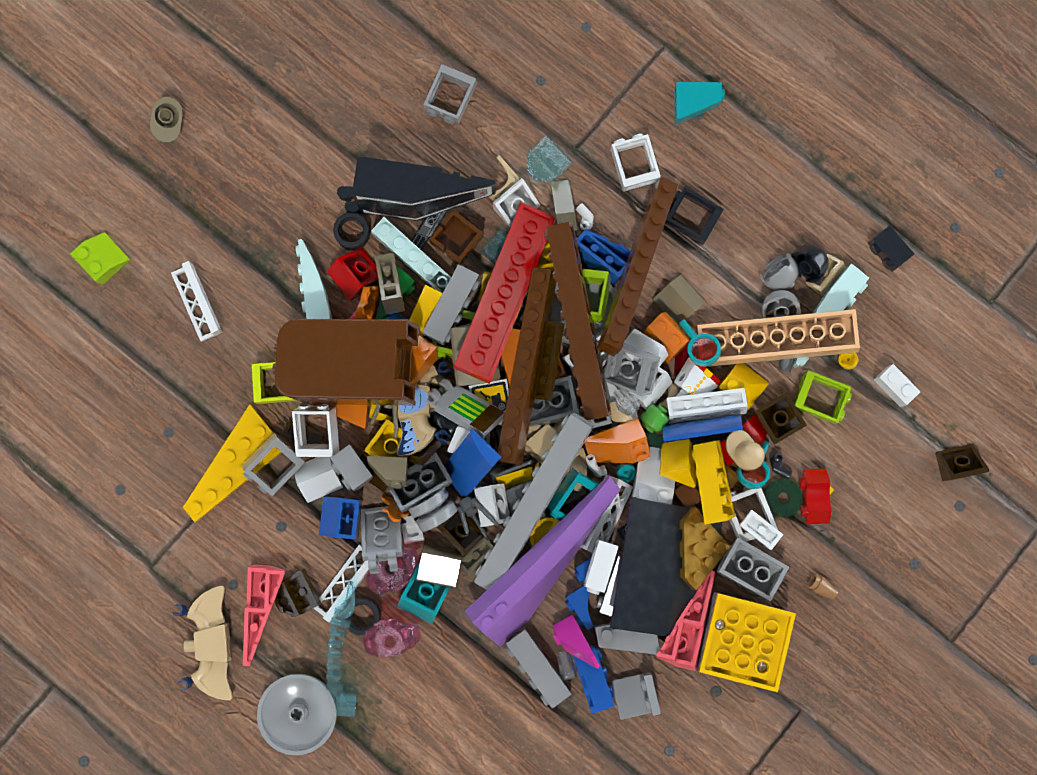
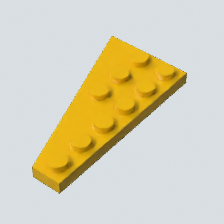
(226, 469)

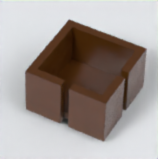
(458, 238)

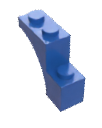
(578, 598)

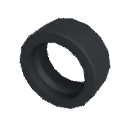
(354, 217)
(376, 611)

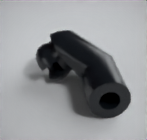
(777, 466)

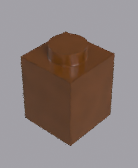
(686, 495)

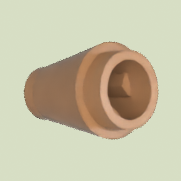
(821, 586)

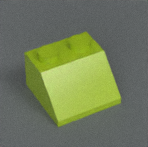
(100, 257)

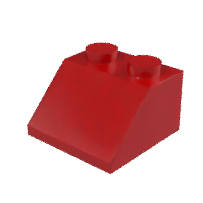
(354, 272)

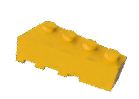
(713, 482)

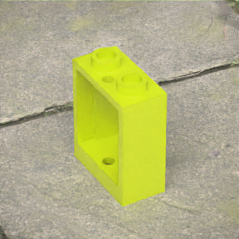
(258, 385)

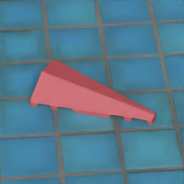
(262, 588)
(685, 640)

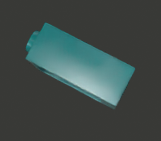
(565, 489)

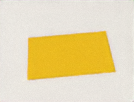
(516, 478)

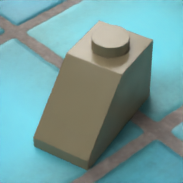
(390, 470)

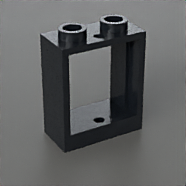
(700, 201)

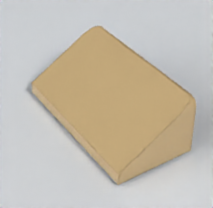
(835, 269)

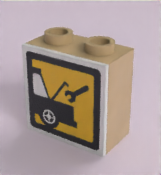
(494, 393)

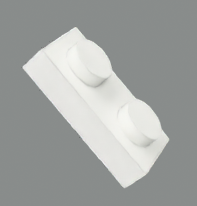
(761, 530)

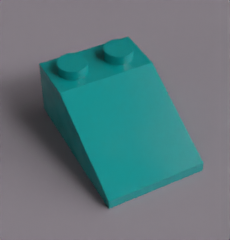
(422, 598)

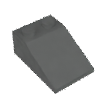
(563, 403)

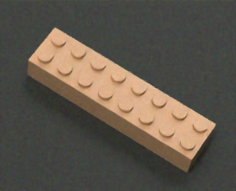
(785, 337)

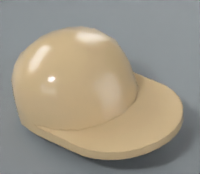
(744, 450)

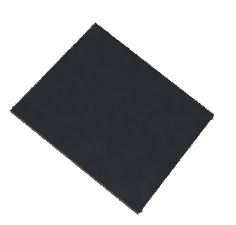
(649, 582)

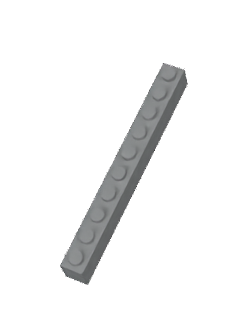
(535, 501)

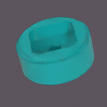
(626, 472)

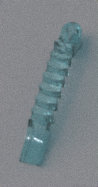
(345, 702)

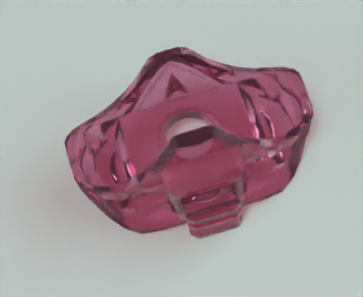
(385, 582)
(404, 635)

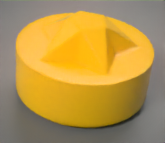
(848, 360)

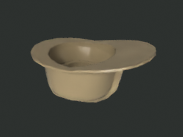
(166, 119)

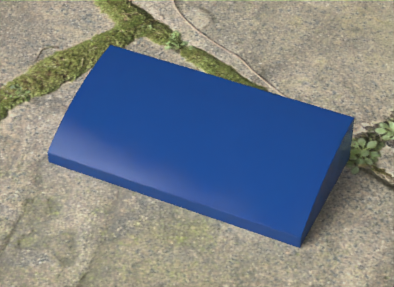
(702, 427)
(471, 463)

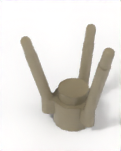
(394, 415)

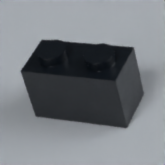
(890, 249)

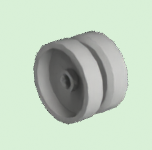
(433, 510)

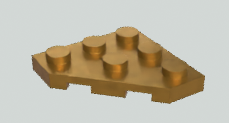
(699, 548)

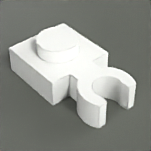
(411, 531)

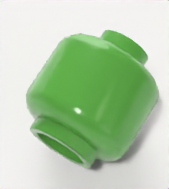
(654, 418)

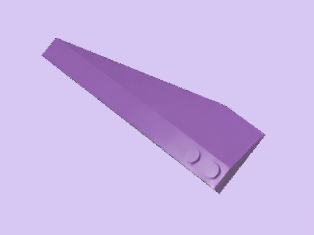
(525, 585)

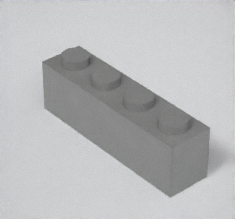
(451, 304)
(538, 668)

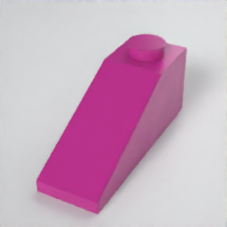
(573, 641)

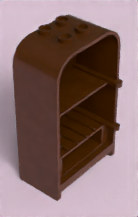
(346, 361)

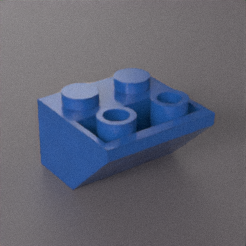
(340, 518)

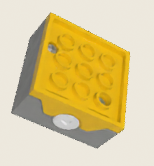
(745, 641)

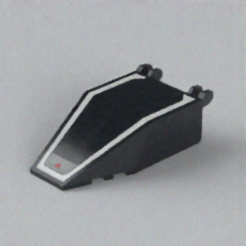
(409, 189)

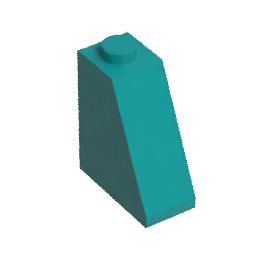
(695, 99)

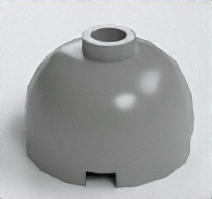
(780, 273)
(780, 304)

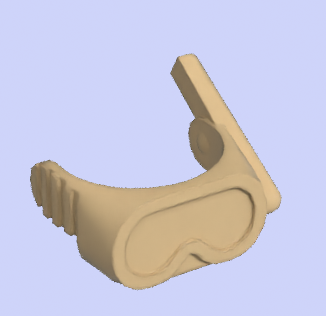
(512, 179)

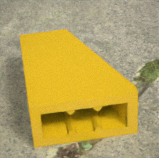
(425, 307)

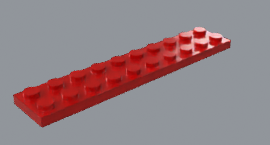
(504, 294)

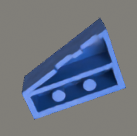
(602, 255)
(594, 683)

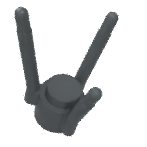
(498, 470)
(469, 507)

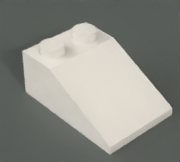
(631, 371)
(648, 482)

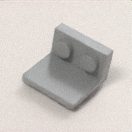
(635, 696)

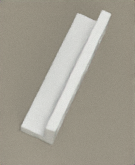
(201, 298)
(707, 405)
(612, 519)
(357, 578)

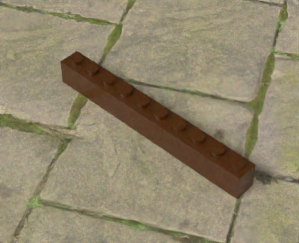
(637, 267)
(578, 321)
(520, 399)

